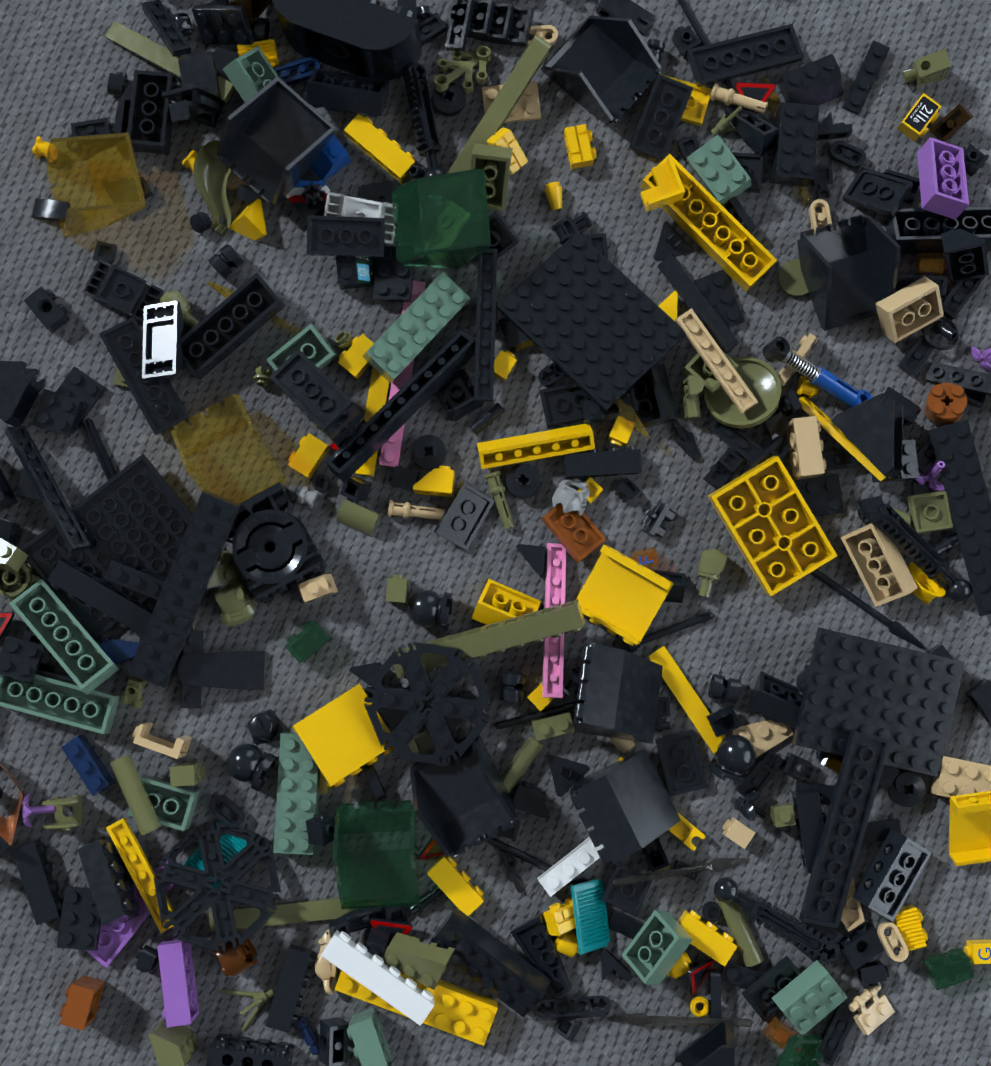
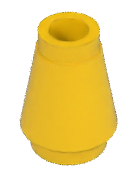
(554, 195)

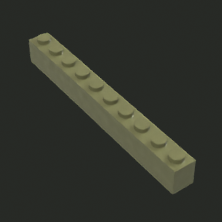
(505, 634)

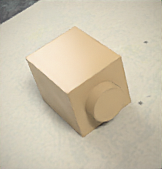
(738, 832)

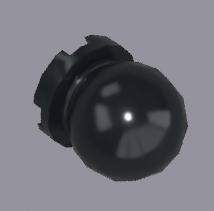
(429, 609)
(734, 757)
(249, 764)

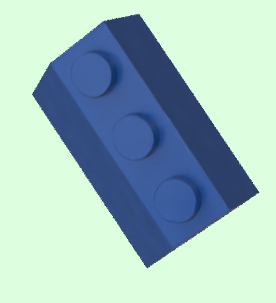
(330, 159)

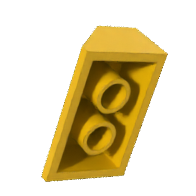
(502, 603)

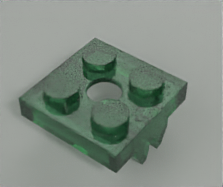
(808, 1054)

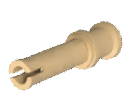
(730, 97)
(407, 510)

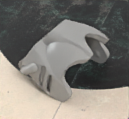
(570, 498)

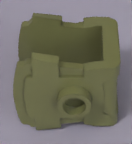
(234, 604)
(64, 822)

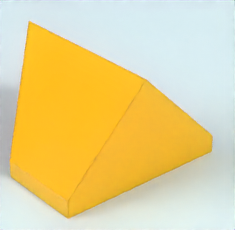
(250, 221)

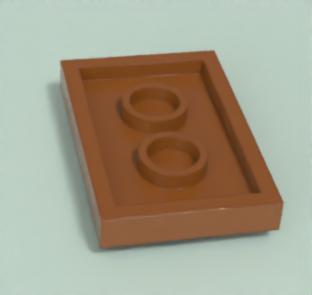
(573, 531)

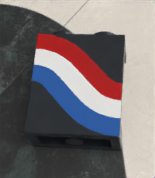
(298, 202)

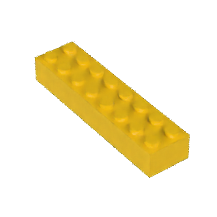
(716, 230)
(454, 1010)

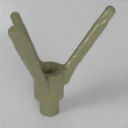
(724, 125)
(259, 998)

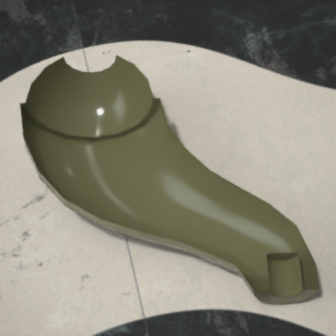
(212, 183)

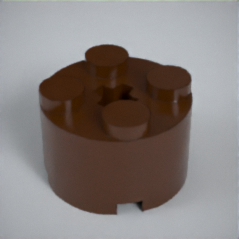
(236, 960)

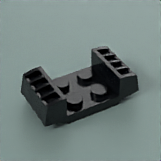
(121, 290)

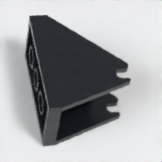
(17, 391)
(876, 432)
(712, 1048)

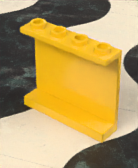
(622, 595)
(342, 736)
(970, 828)

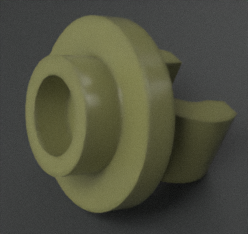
(262, 378)

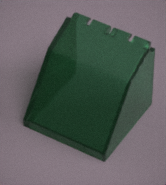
(441, 219)
(376, 855)

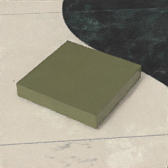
(930, 512)

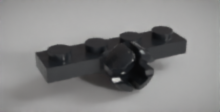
(169, 27)

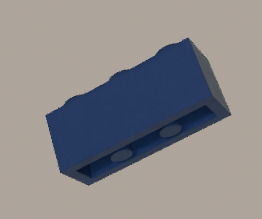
(88, 765)

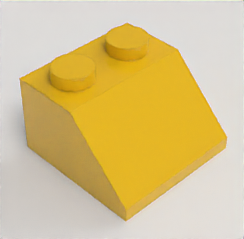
(436, 483)

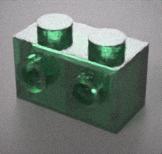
(308, 641)
(948, 968)

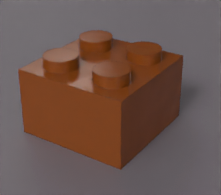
(82, 1002)

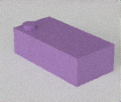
(942, 178)
(177, 982)

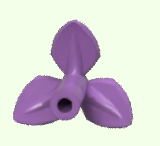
(985, 357)
(930, 476)
(27, 810)

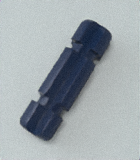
(308, 1035)

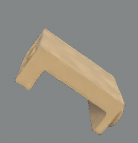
(176, 750)

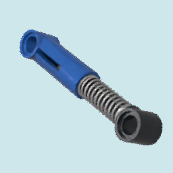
(780, 351)

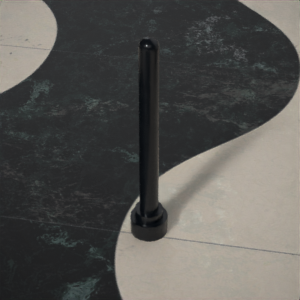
(671, 629)

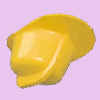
(927, 588)

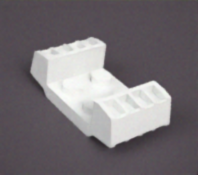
(348, 206)

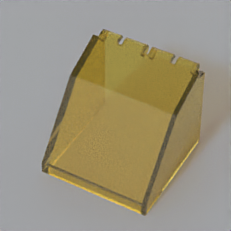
(96, 178)
(227, 451)

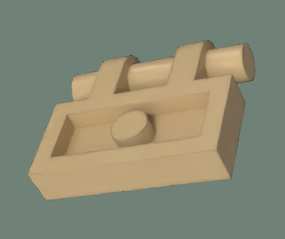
(874, 1013)

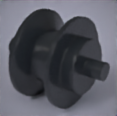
(200, 222)

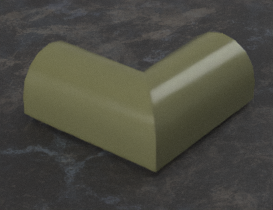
(690, 397)

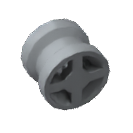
(307, 497)

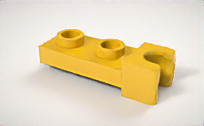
(685, 832)

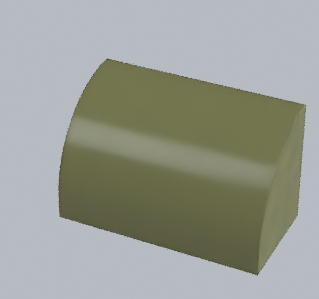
(357, 517)

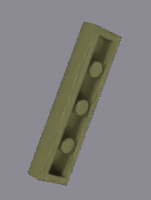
(521, 763)
(135, 794)
(741, 933)

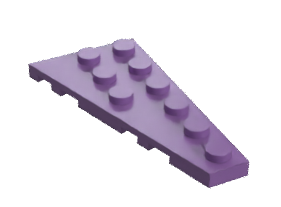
(114, 938)

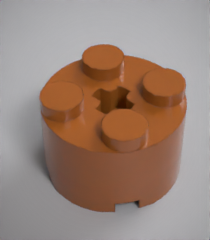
(942, 395)

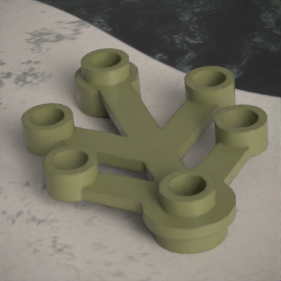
(481, 56)

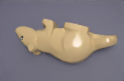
(324, 968)

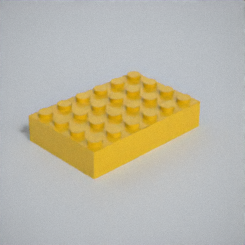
(772, 525)

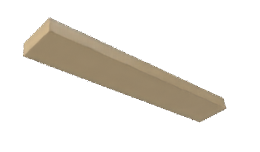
(716, 361)

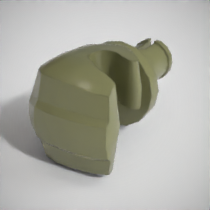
(175, 295)
(709, 568)

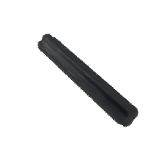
(99, 448)

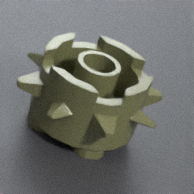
(24, 580)

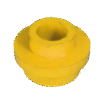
(699, 1012)

